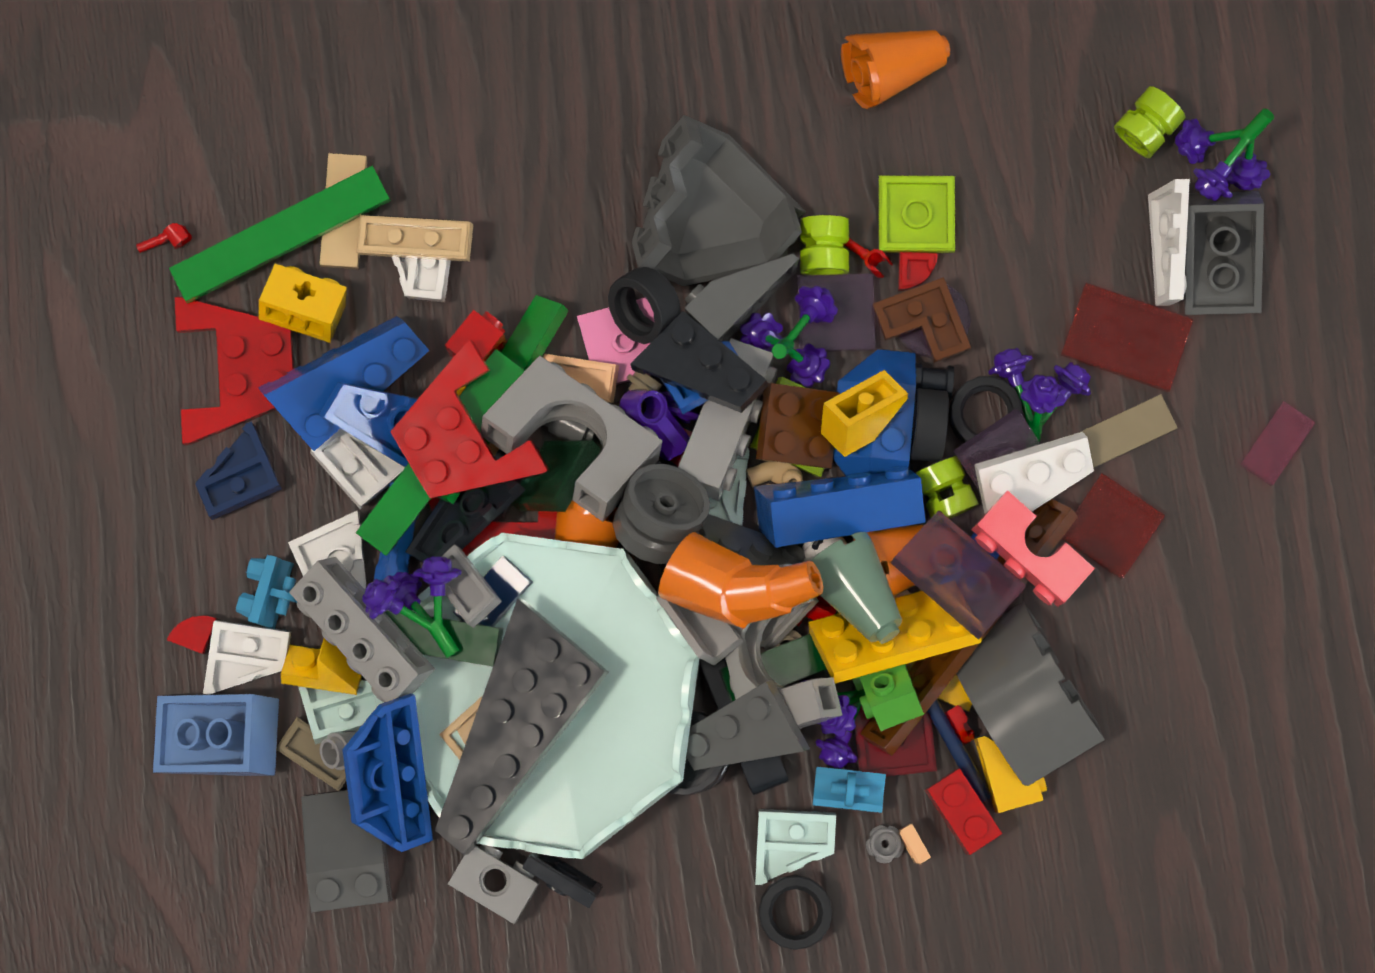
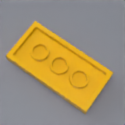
(923, 633)

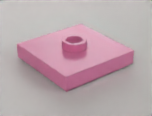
(607, 343)

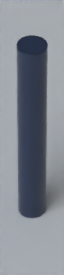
(958, 750)

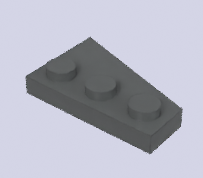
(749, 543)
(746, 730)

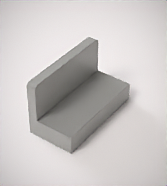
(706, 636)

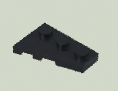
(701, 363)
(462, 520)

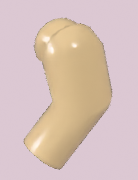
(774, 472)

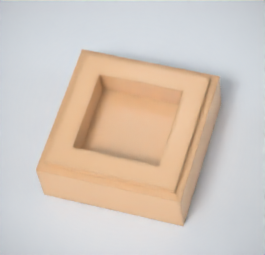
(913, 844)

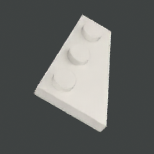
(1168, 240)
(1035, 472)
(333, 540)

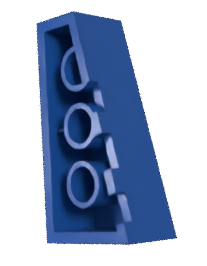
(368, 361)
(839, 506)

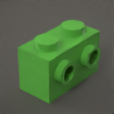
(889, 696)

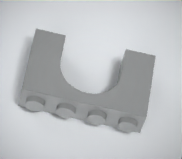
(548, 395)
(807, 701)

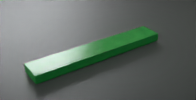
(279, 234)
(530, 340)
(406, 495)

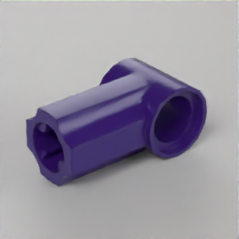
(656, 418)

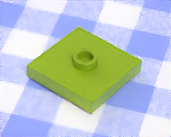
(916, 214)

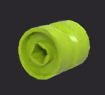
(1153, 117)
(824, 245)
(940, 477)

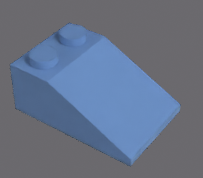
(216, 735)

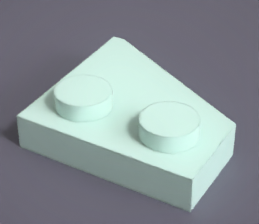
(791, 840)

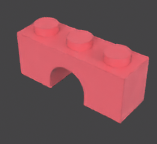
(1004, 531)

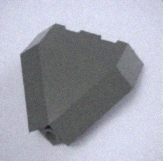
(712, 209)

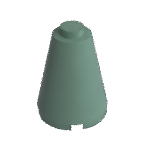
(859, 588)

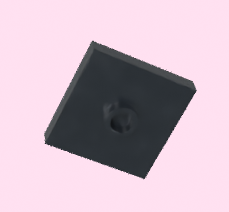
(563, 878)

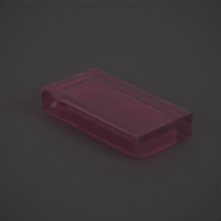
(1277, 443)

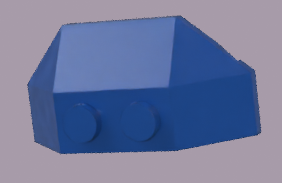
(894, 442)
(388, 791)

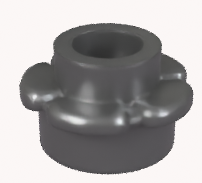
(874, 846)

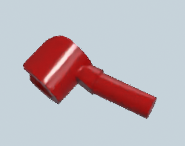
(175, 233)
(870, 258)

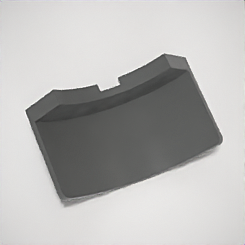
(1023, 699)

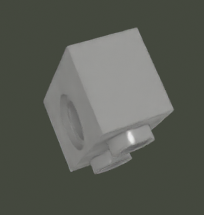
(470, 880)

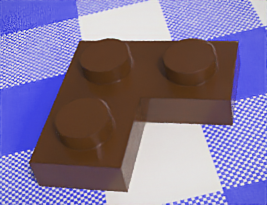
(925, 308)

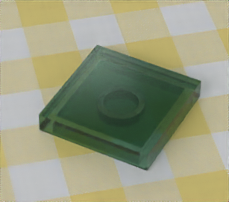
(555, 488)

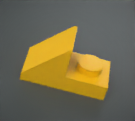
(319, 669)

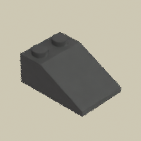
(1224, 254)
(734, 298)
(341, 859)

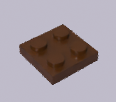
(793, 426)

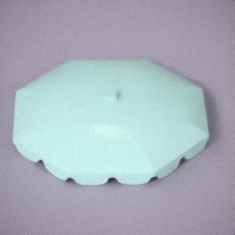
(626, 738)

